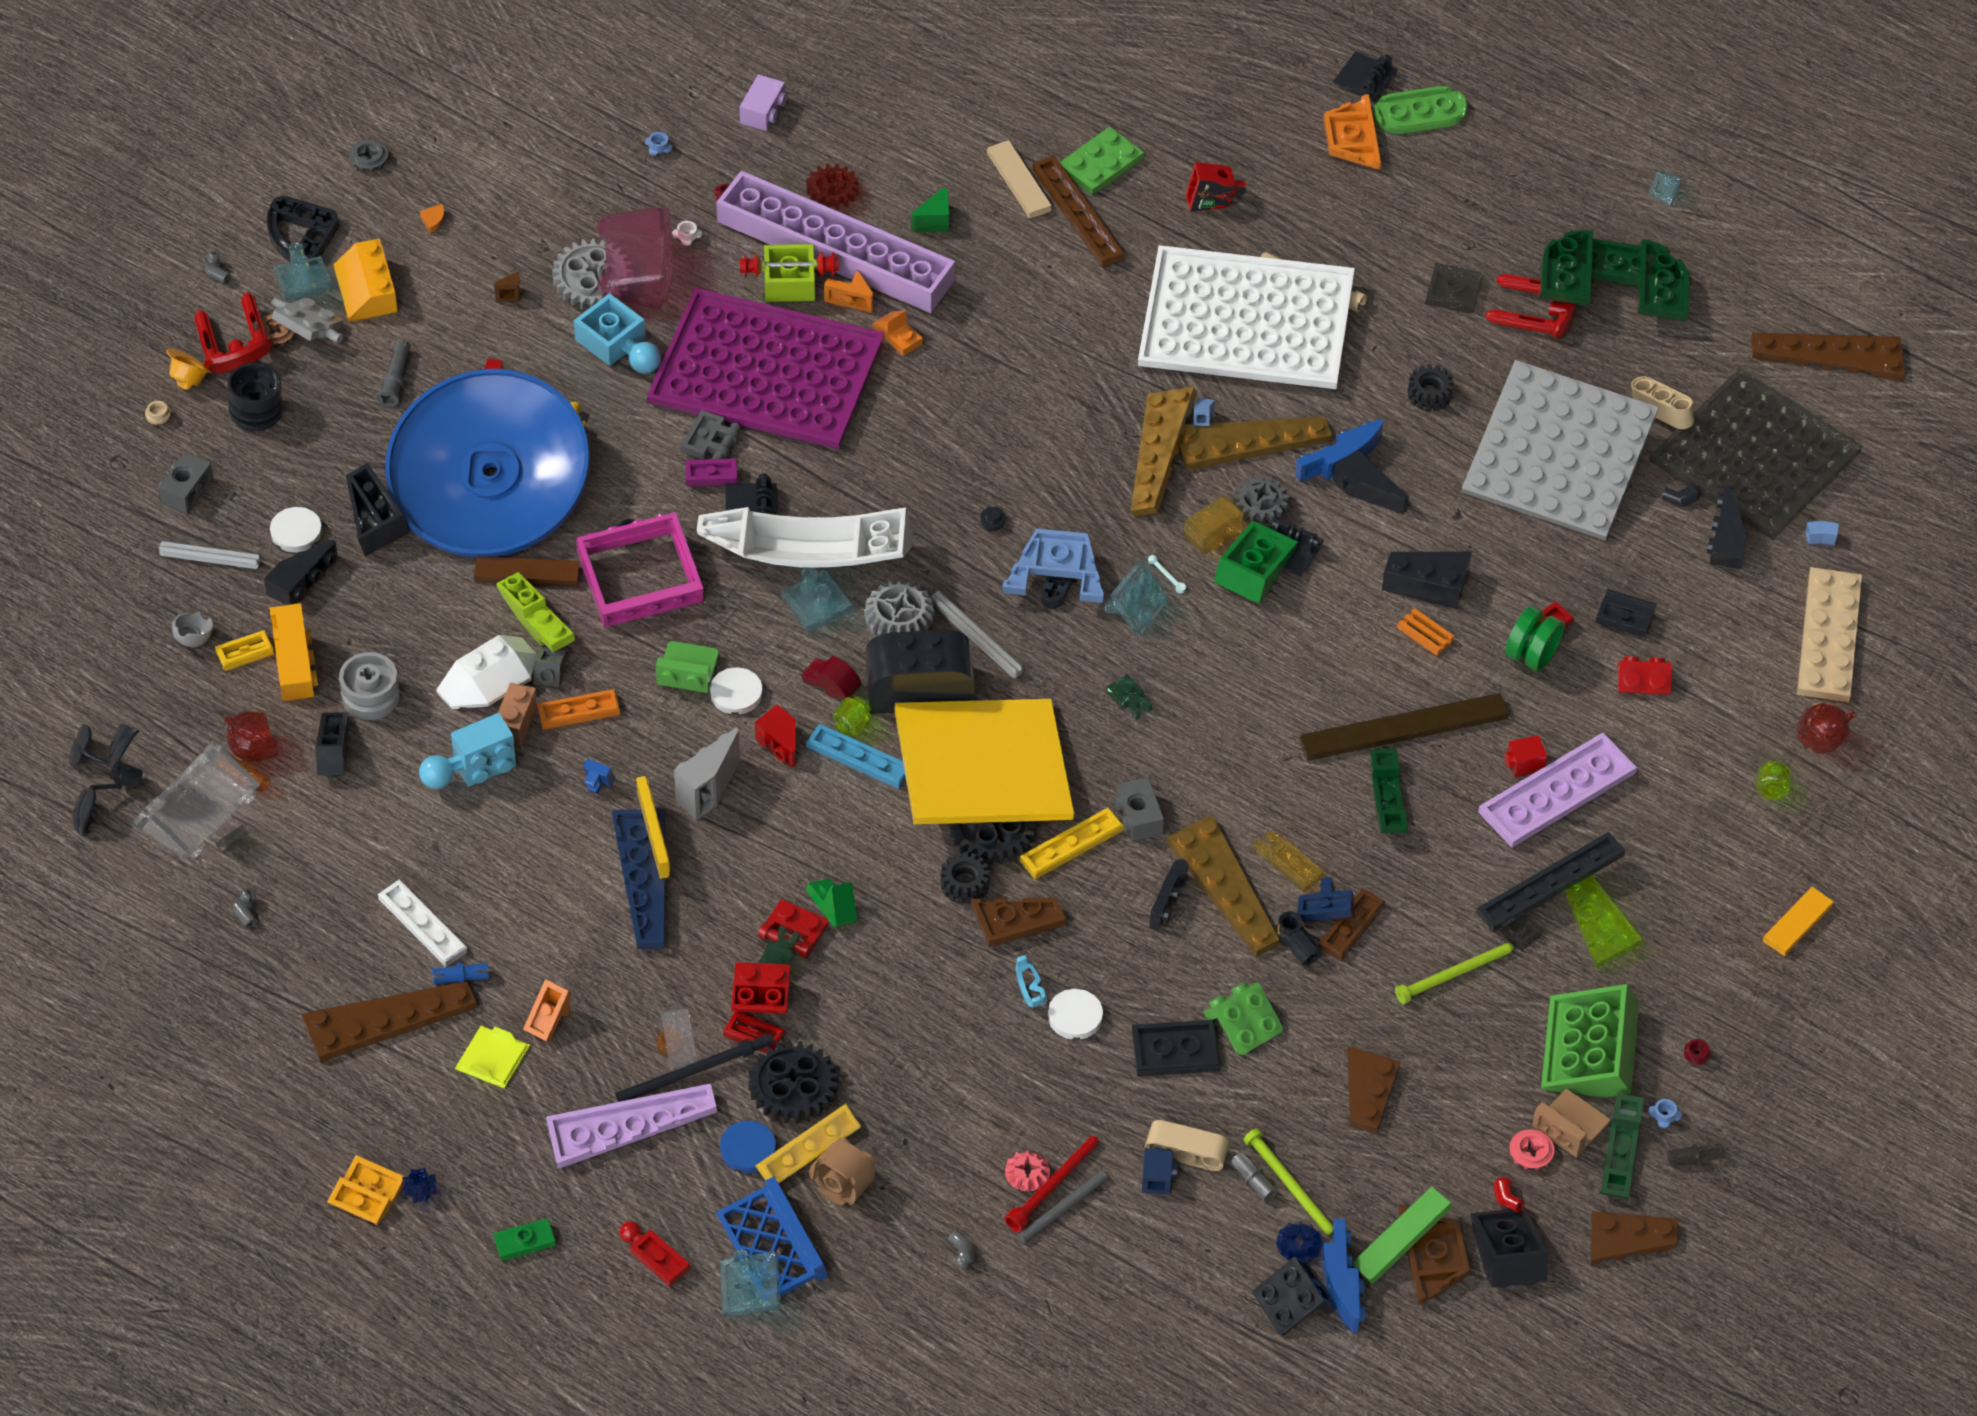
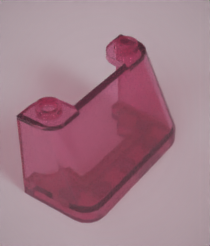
(637, 256)

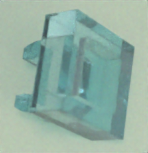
(1665, 186)

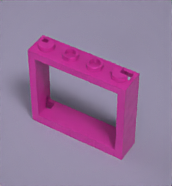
(648, 603)

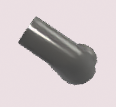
(965, 1249)

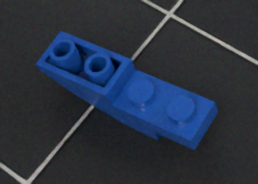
(1323, 461)
(1342, 1279)

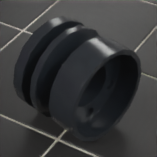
(254, 396)

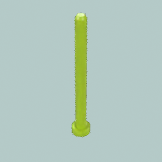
(1405, 993)
(1254, 1139)

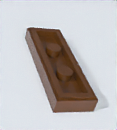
(1348, 931)

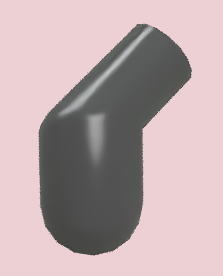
(213, 268)
(243, 907)

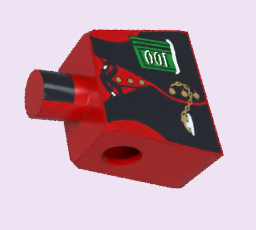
(1212, 187)

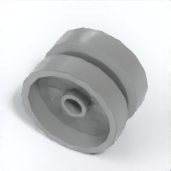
(369, 686)

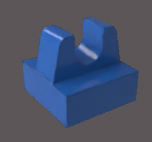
(597, 775)

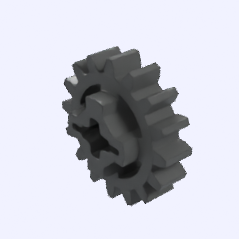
(1261, 499)

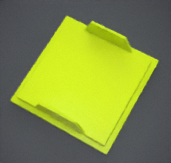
(493, 1056)

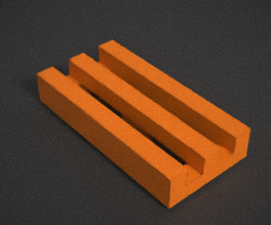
(1428, 630)

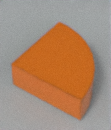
(433, 217)

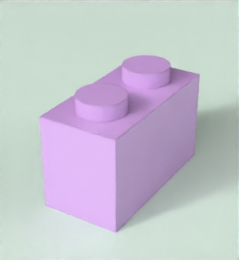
(762, 102)

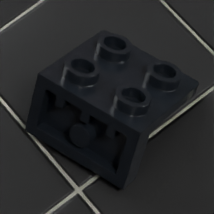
(1292, 1295)

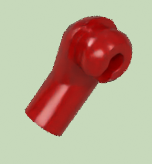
(1503, 1195)

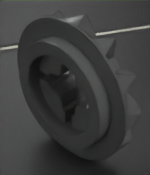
(359, 151)

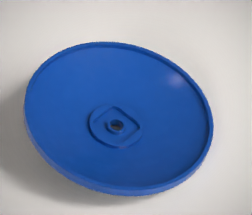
(481, 423)

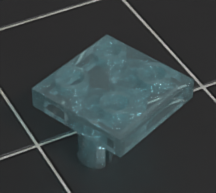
(302, 275)
(1137, 598)
(816, 599)
(750, 1283)

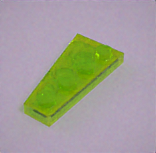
(1600, 922)

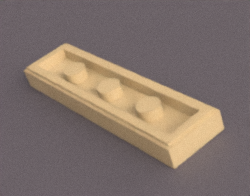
(1019, 179)

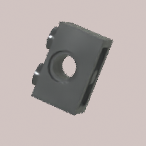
(185, 482)
(1147, 819)

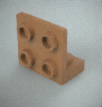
(1570, 1122)

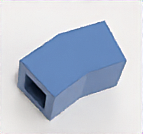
(1203, 411)
(1821, 532)

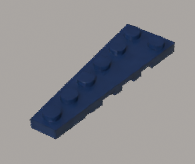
(641, 878)

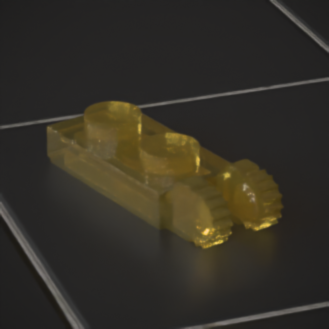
(1289, 861)

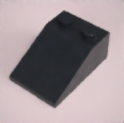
(1510, 1248)

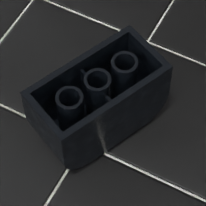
(918, 668)

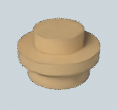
(157, 413)

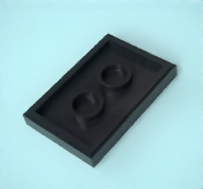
(1175, 1048)

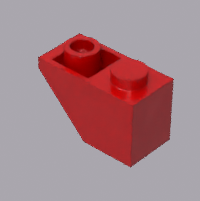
(778, 733)

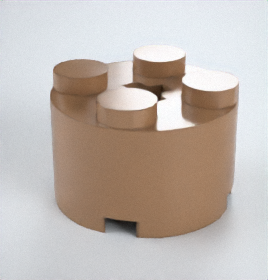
(843, 1172)

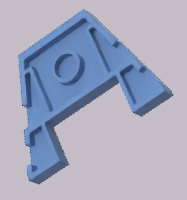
(1057, 555)

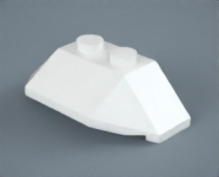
(487, 671)

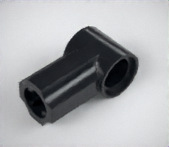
(1298, 939)

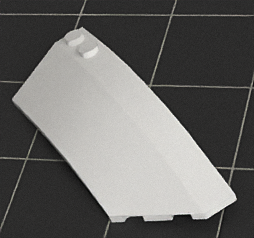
(810, 539)

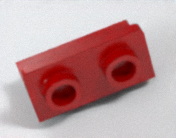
(1643, 676)

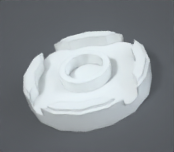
(295, 529)
(736, 690)
(1075, 1014)

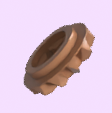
(277, 338)

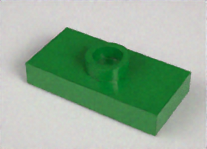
(524, 1239)

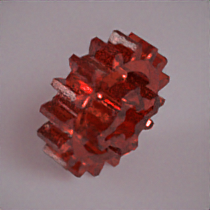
(832, 186)

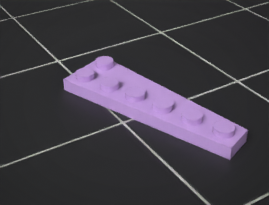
(609, 1126)

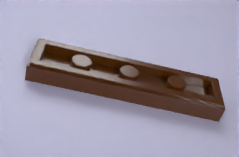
(533, 570)

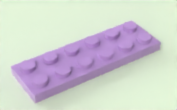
(1557, 790)

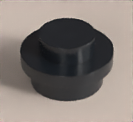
(992, 518)

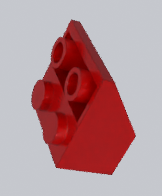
(761, 988)

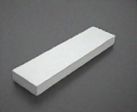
(422, 923)

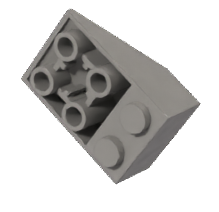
(707, 774)

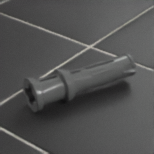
(392, 380)

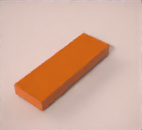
(578, 709)

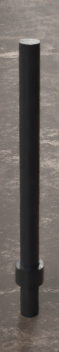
(745, 1049)

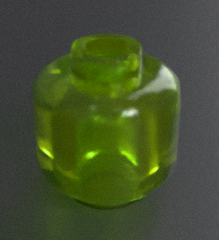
(852, 716)
(1773, 780)

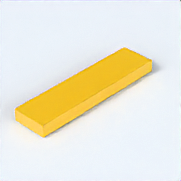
(653, 827)
(1071, 843)
(808, 1145)

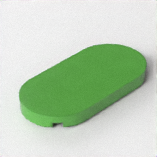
(1419, 110)

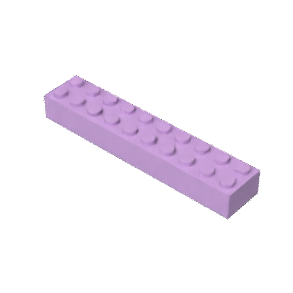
(881, 258)

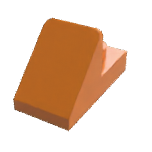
(853, 295)
(898, 332)
(548, 1008)

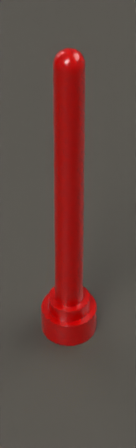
(1018, 1217)

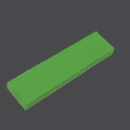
(1402, 1235)

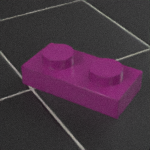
(710, 472)

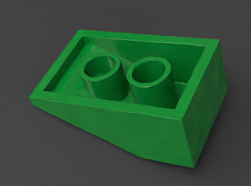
(1254, 561)

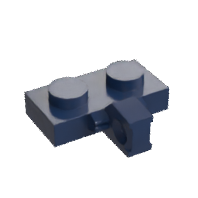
(1326, 904)

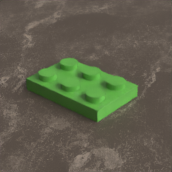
(1101, 160)

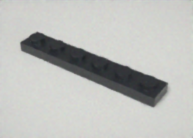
(1550, 882)

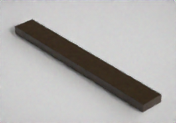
(1403, 726)

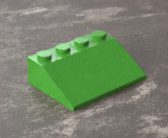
(1591, 1042)

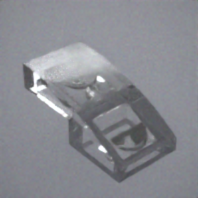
(678, 1038)

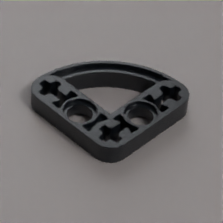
(288, 210)

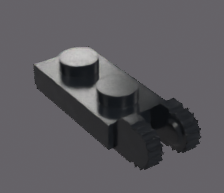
(1169, 892)

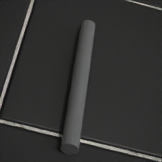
(1062, 1206)

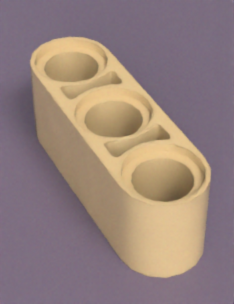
(1673, 406)
(1189, 1144)

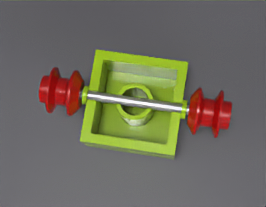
(789, 271)

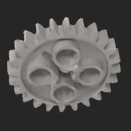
(576, 283)

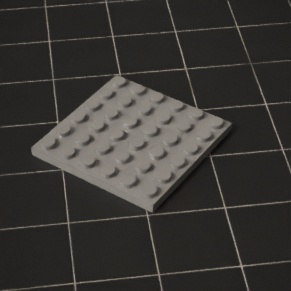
(1560, 450)

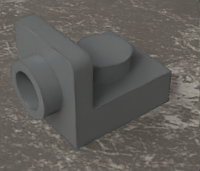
(548, 667)

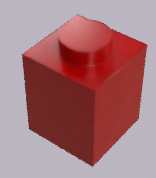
(1525, 756)

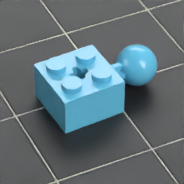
(613, 331)
(478, 754)

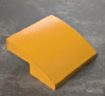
(367, 1190)

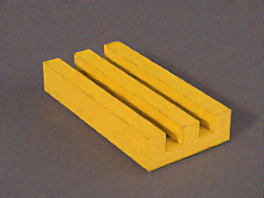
(246, 653)

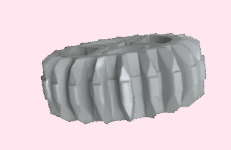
(899, 609)

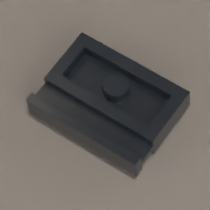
(1626, 613)

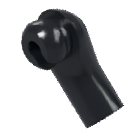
(1683, 497)

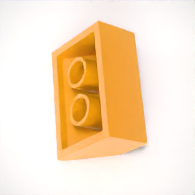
(365, 281)

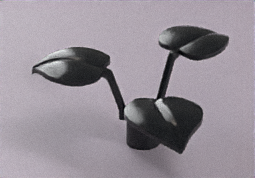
(121, 773)

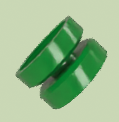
(1534, 638)

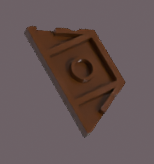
(1437, 1259)

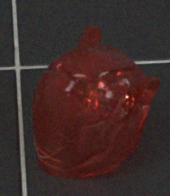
(1824, 727)
(250, 736)

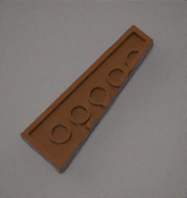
(1856, 353)
(364, 1023)

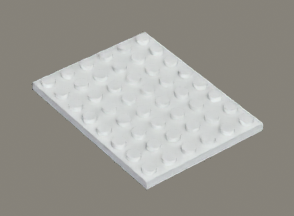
(1246, 317)

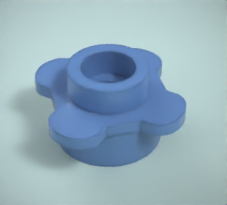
(658, 143)
(1666, 1106)

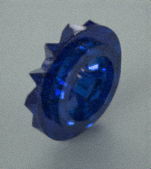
(1287, 1246)

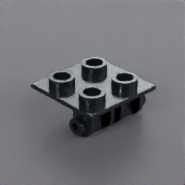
(1366, 74)
(758, 496)
(1305, 550)

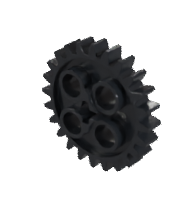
(1013, 838)
(793, 1082)

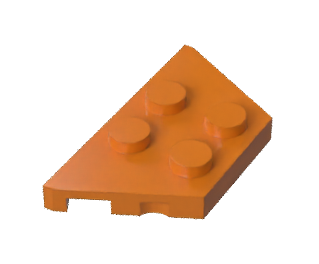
(1352, 133)

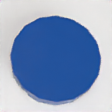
(746, 1145)

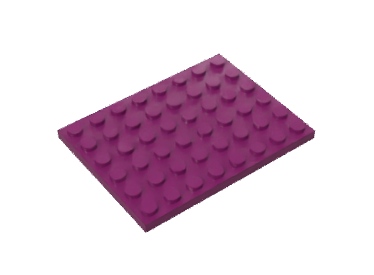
(766, 368)

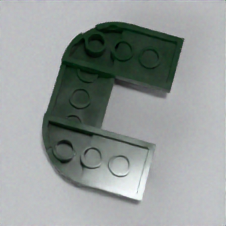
(1578, 258)

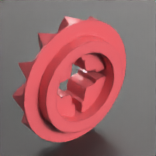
(1539, 1142)
(1016, 1175)

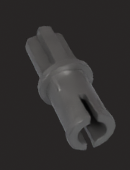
(1253, 1177)

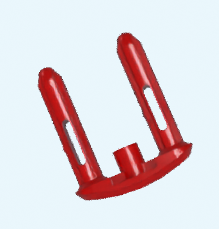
(1557, 328)
(239, 354)

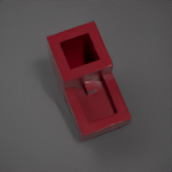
(834, 676)

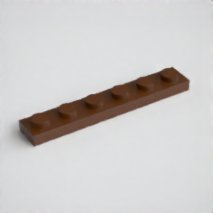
(1078, 211)

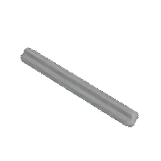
(977, 634)

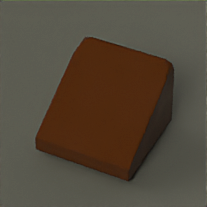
(508, 288)

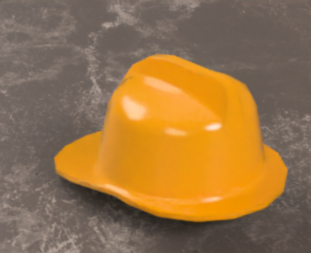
(186, 369)

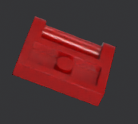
(797, 920)

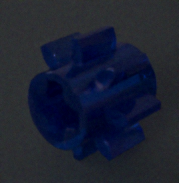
(419, 1185)

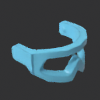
(1021, 965)

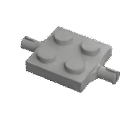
(307, 319)

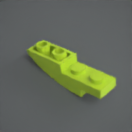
(534, 614)

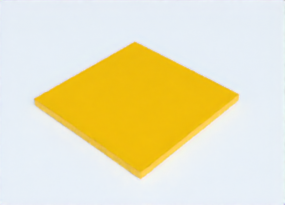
(983, 761)

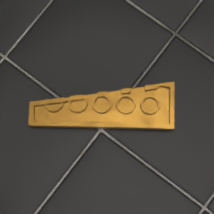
(1246, 439)
(1159, 444)
(1224, 882)

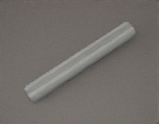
(209, 554)

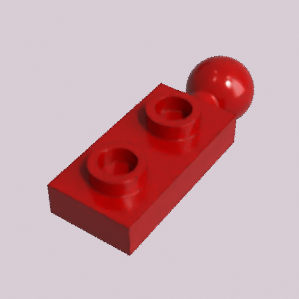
(654, 1253)

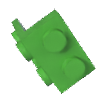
(687, 666)
(1245, 1017)

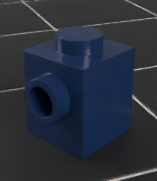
(1158, 1171)

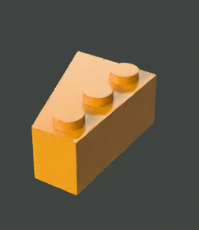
(292, 652)

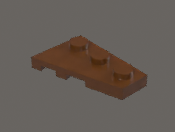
(1012, 920)
(1370, 1086)
(1626, 1234)

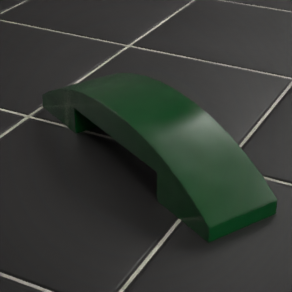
(1387, 791)
(1622, 1146)

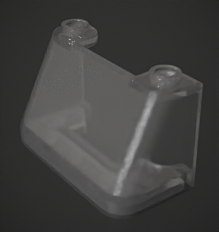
(197, 802)

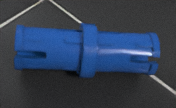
(460, 973)

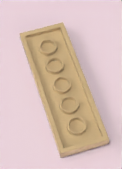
(1829, 634)

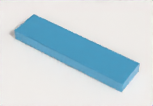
(857, 755)

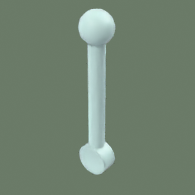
(1180, 587)

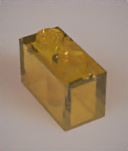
(1213, 525)

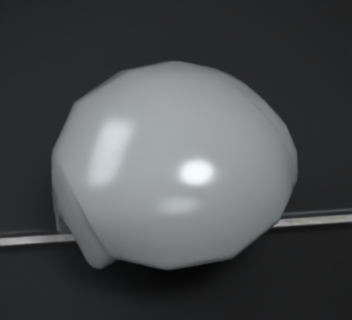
(192, 629)

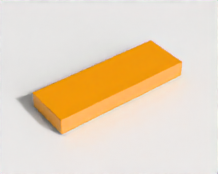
(1798, 921)

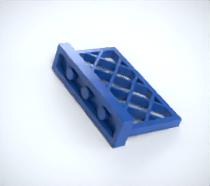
(788, 1223)

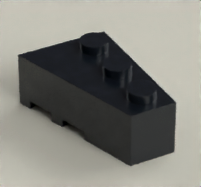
(374, 511)
(1428, 575)

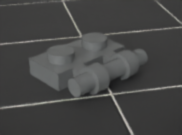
(703, 434)

